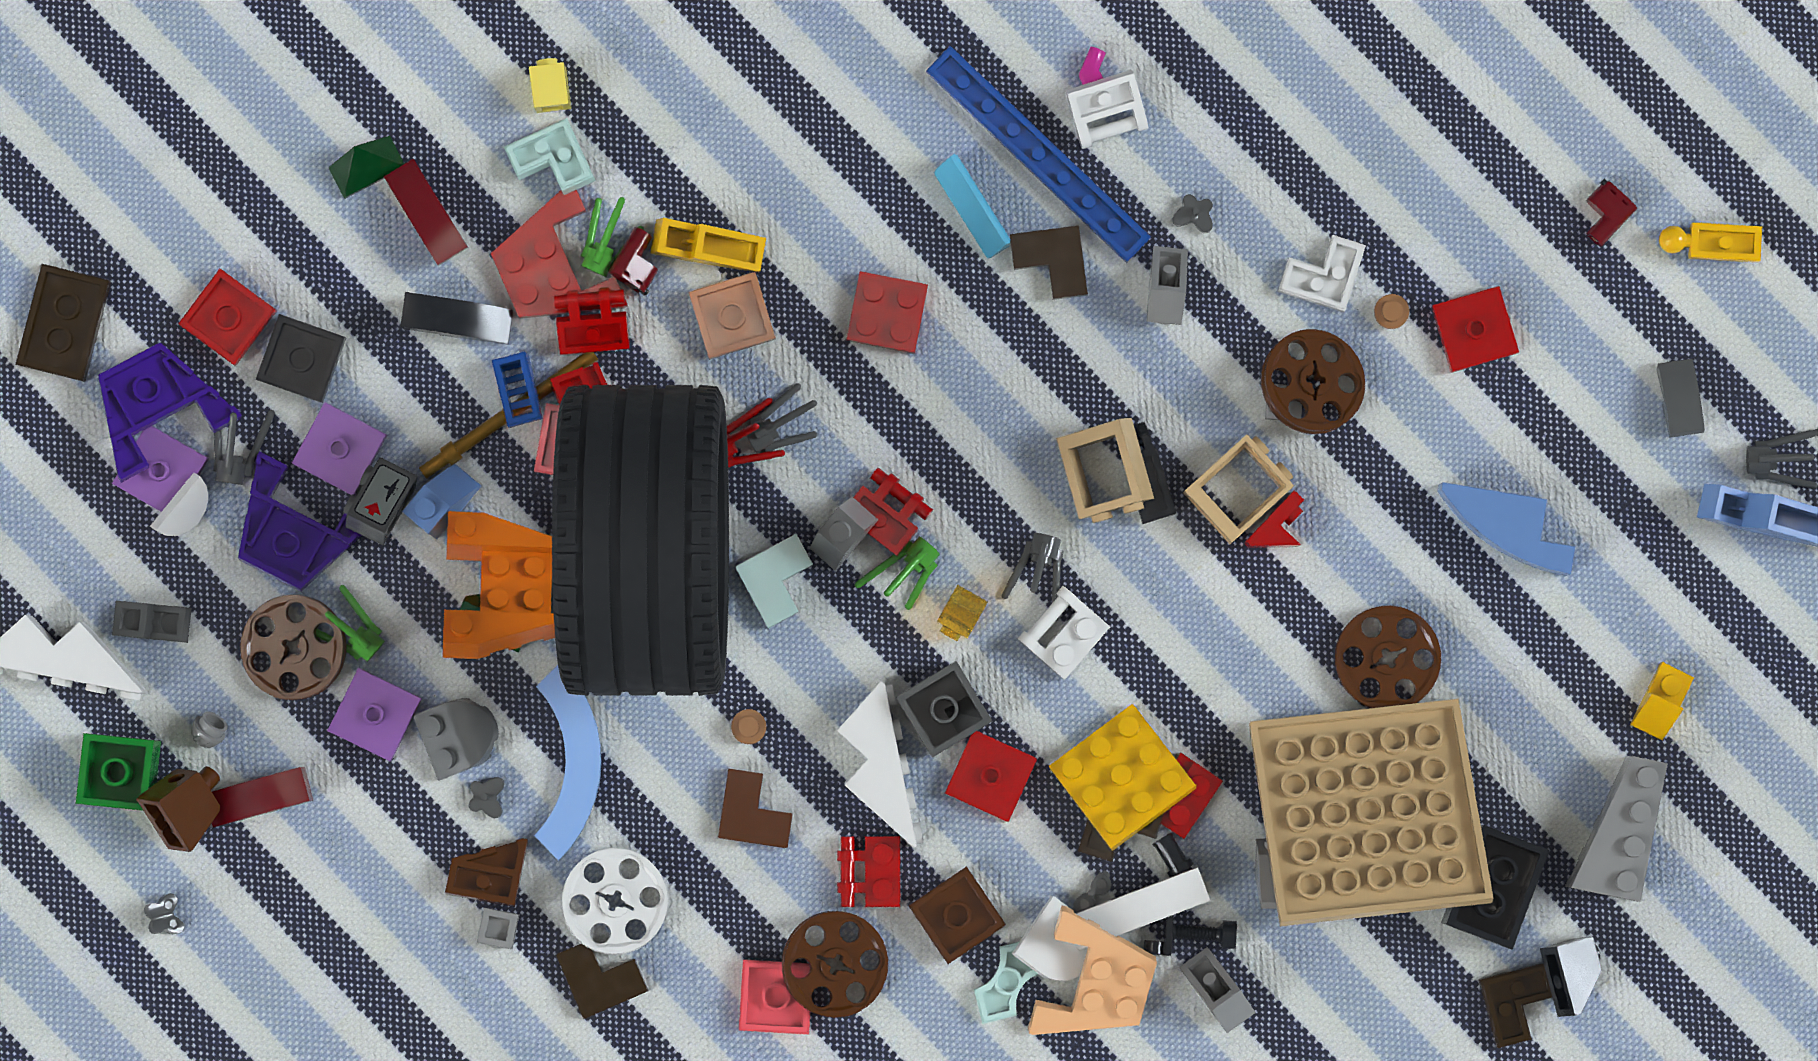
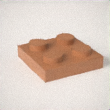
(732, 315)

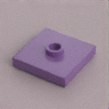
(339, 448)
(169, 468)
(374, 714)

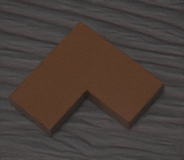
(744, 820)

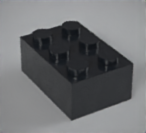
(1513, 873)

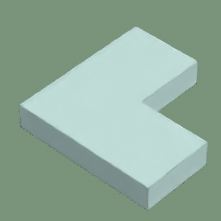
(552, 147)
(765, 575)

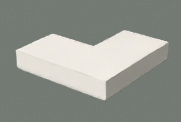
(1327, 284)

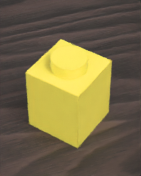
(549, 86)

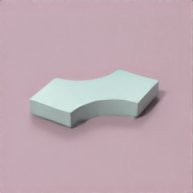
(999, 995)

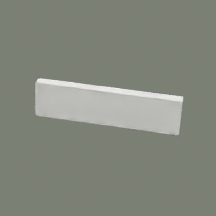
(1148, 903)

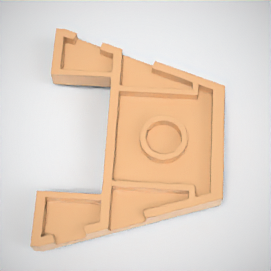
(1110, 985)

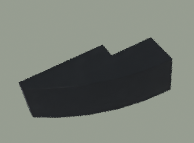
(456, 318)

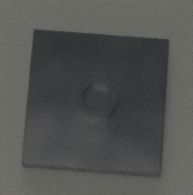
(301, 358)

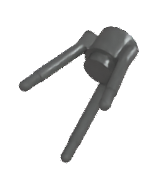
(765, 435)
(1762, 459)
(230, 467)
(1044, 550)

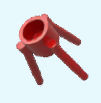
(732, 448)

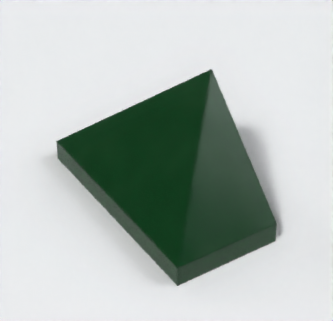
(365, 165)

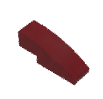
(425, 212)
(262, 796)

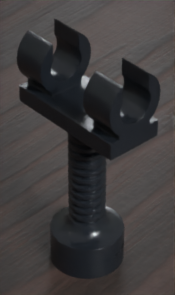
(1225, 934)

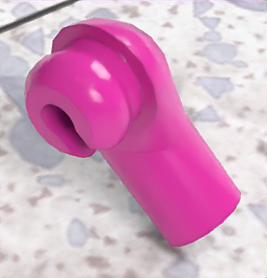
(1090, 68)

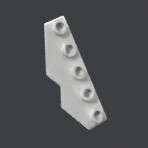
(75, 657)
(881, 777)

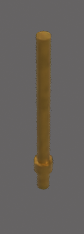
(453, 452)

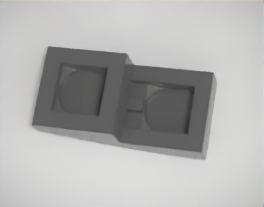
(1681, 398)
(151, 621)

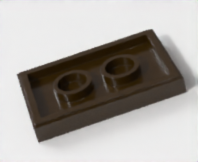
(63, 322)

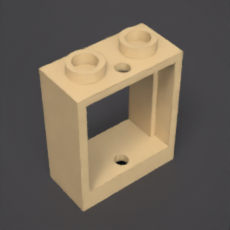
(1133, 464)
(1278, 473)

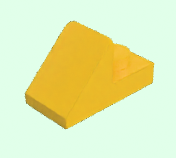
(1662, 701)

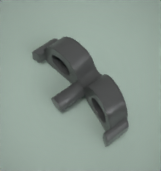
(1099, 886)

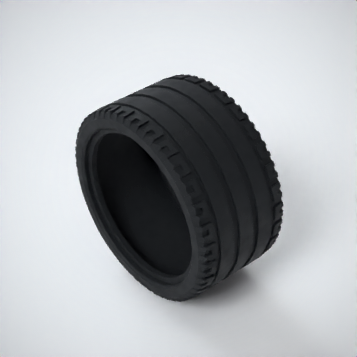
(641, 540)

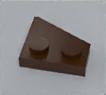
(489, 874)

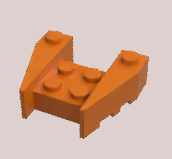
(513, 586)

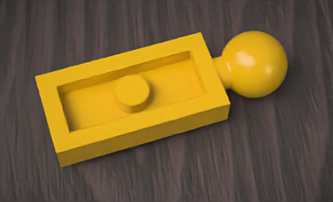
(1715, 242)

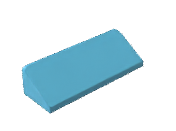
(972, 206)

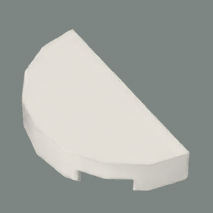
(184, 509)

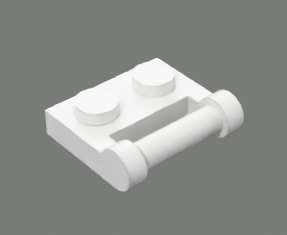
(1105, 99)
(1072, 640)

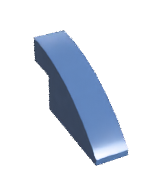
(1760, 513)
(1509, 525)

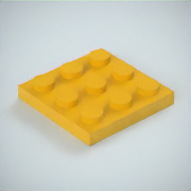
(1122, 777)

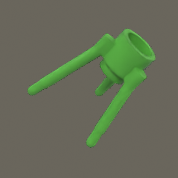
(599, 257)
(919, 557)
(364, 642)

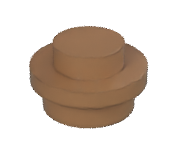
(1391, 311)
(748, 726)

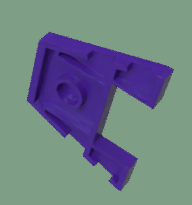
(148, 391)
(284, 540)

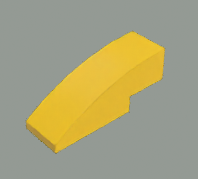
(707, 245)

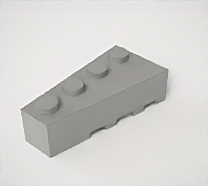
(1623, 833)

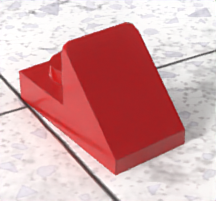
(1271, 532)

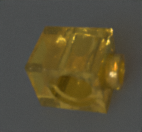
(961, 613)

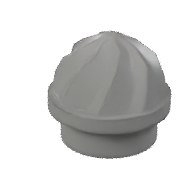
(208, 730)

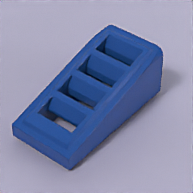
(509, 363)

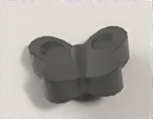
(1194, 212)
(486, 797)
(163, 917)

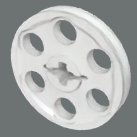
(613, 882)

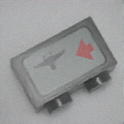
(380, 500)

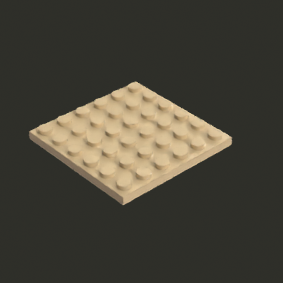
(1370, 812)

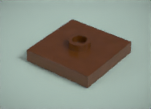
(957, 915)

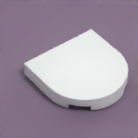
(1046, 955)

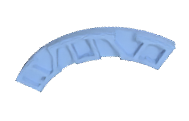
(581, 766)

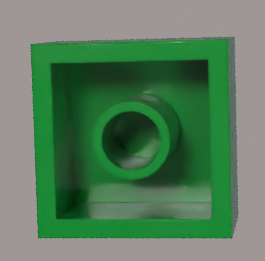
(116, 770)

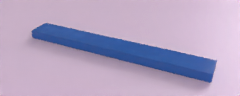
(1038, 154)

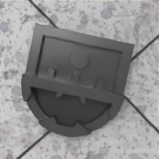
(457, 735)

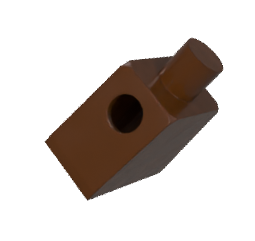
(182, 806)

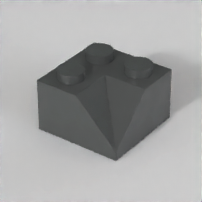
(944, 709)

